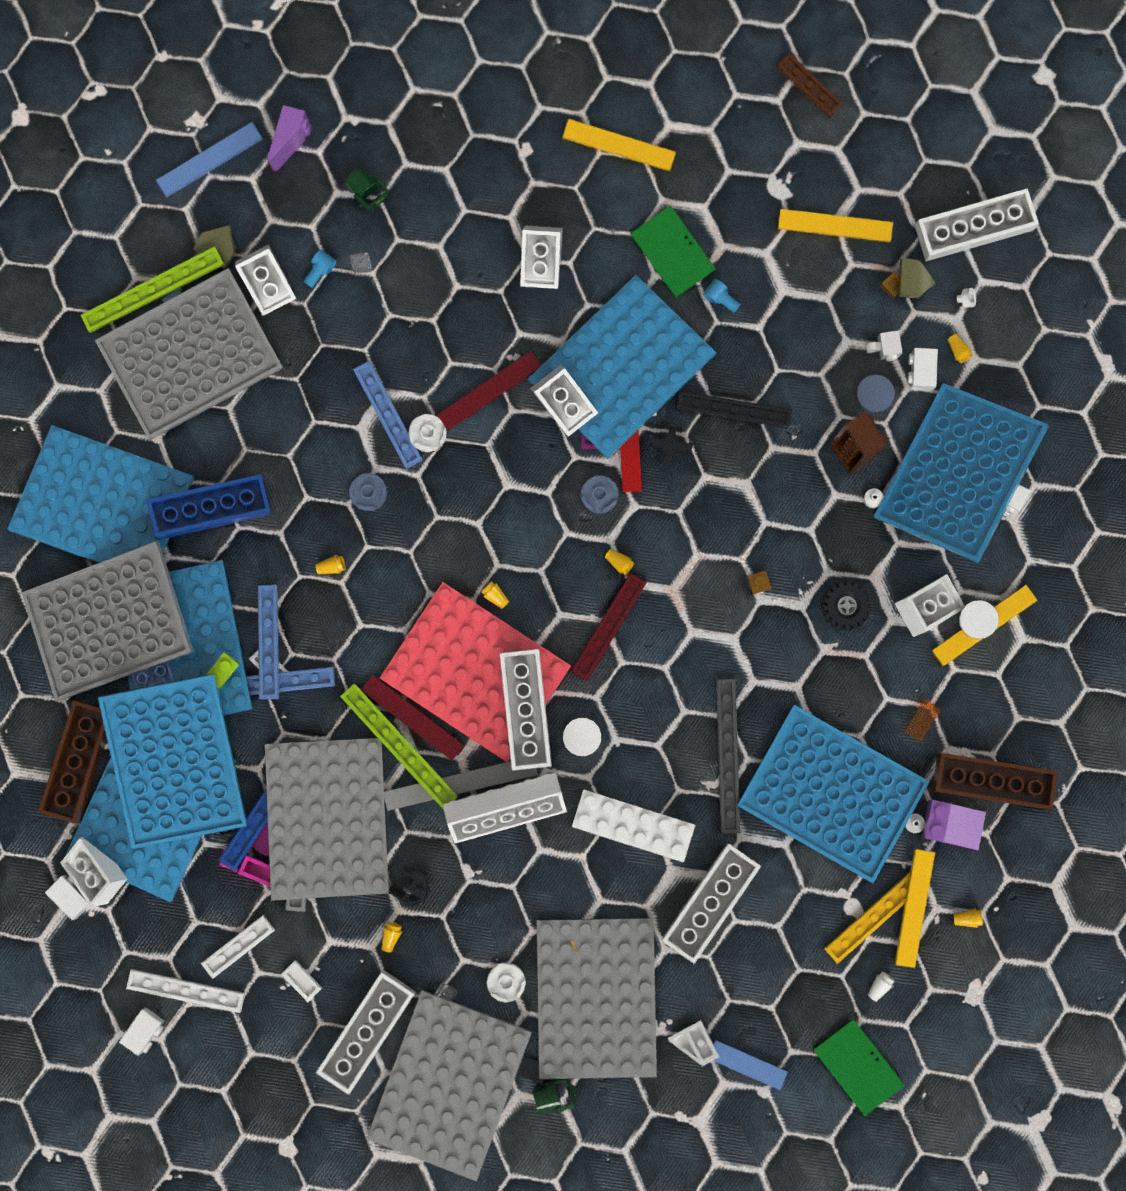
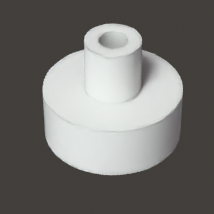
(967, 297)
(870, 501)
(911, 827)

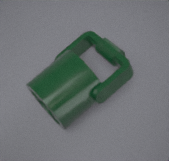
(363, 185)
(548, 1099)

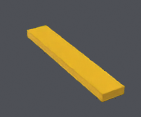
(619, 145)
(835, 225)
(1006, 610)
(914, 908)
(868, 921)

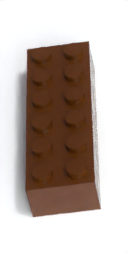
(858, 443)
(75, 764)
(995, 781)

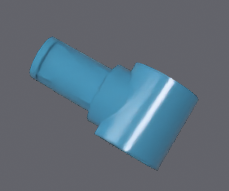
(322, 264)
(718, 293)

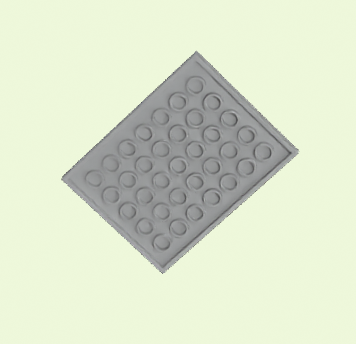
(189, 354)
(107, 621)
(326, 819)
(598, 1000)
(449, 1085)

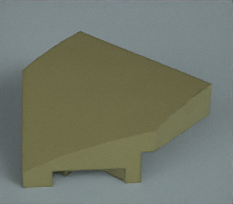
(221, 239)
(913, 279)

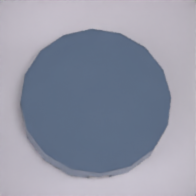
(875, 393)
(368, 492)
(599, 494)

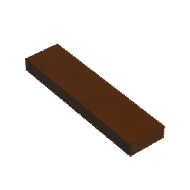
(809, 85)

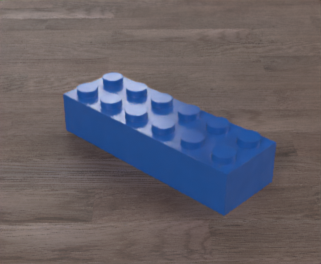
(208, 507)

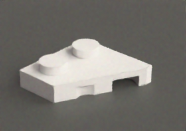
(695, 1043)

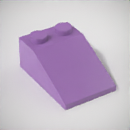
(289, 135)
(953, 824)

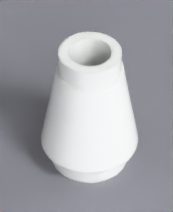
(880, 986)

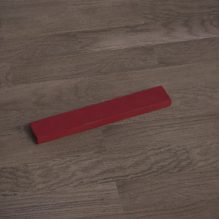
(489, 391)
(608, 626)
(412, 717)

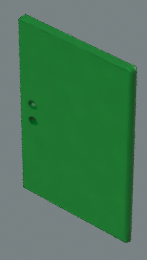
(671, 253)
(857, 1068)

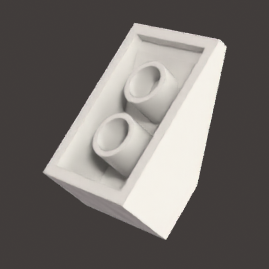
(541, 256)
(265, 280)
(564, 400)
(930, 605)
(93, 873)

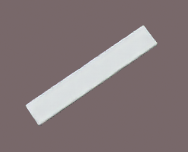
(185, 990)

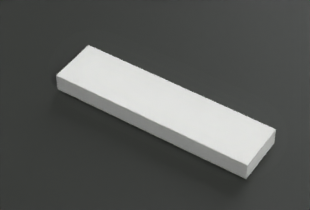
(238, 946)

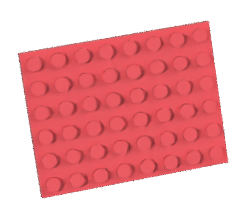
(455, 667)

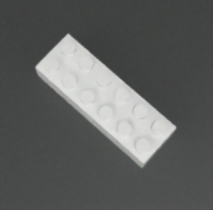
(976, 224)
(525, 709)
(504, 808)
(633, 825)
(710, 903)
(366, 1032)

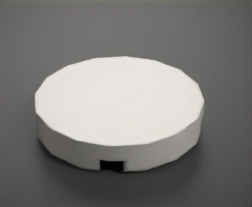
(427, 433)
(978, 619)
(582, 736)
(506, 982)

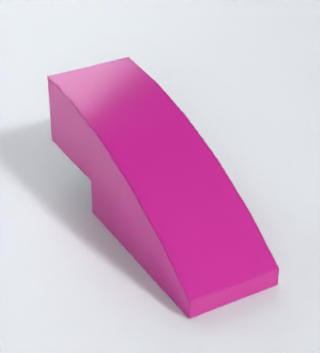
(252, 868)

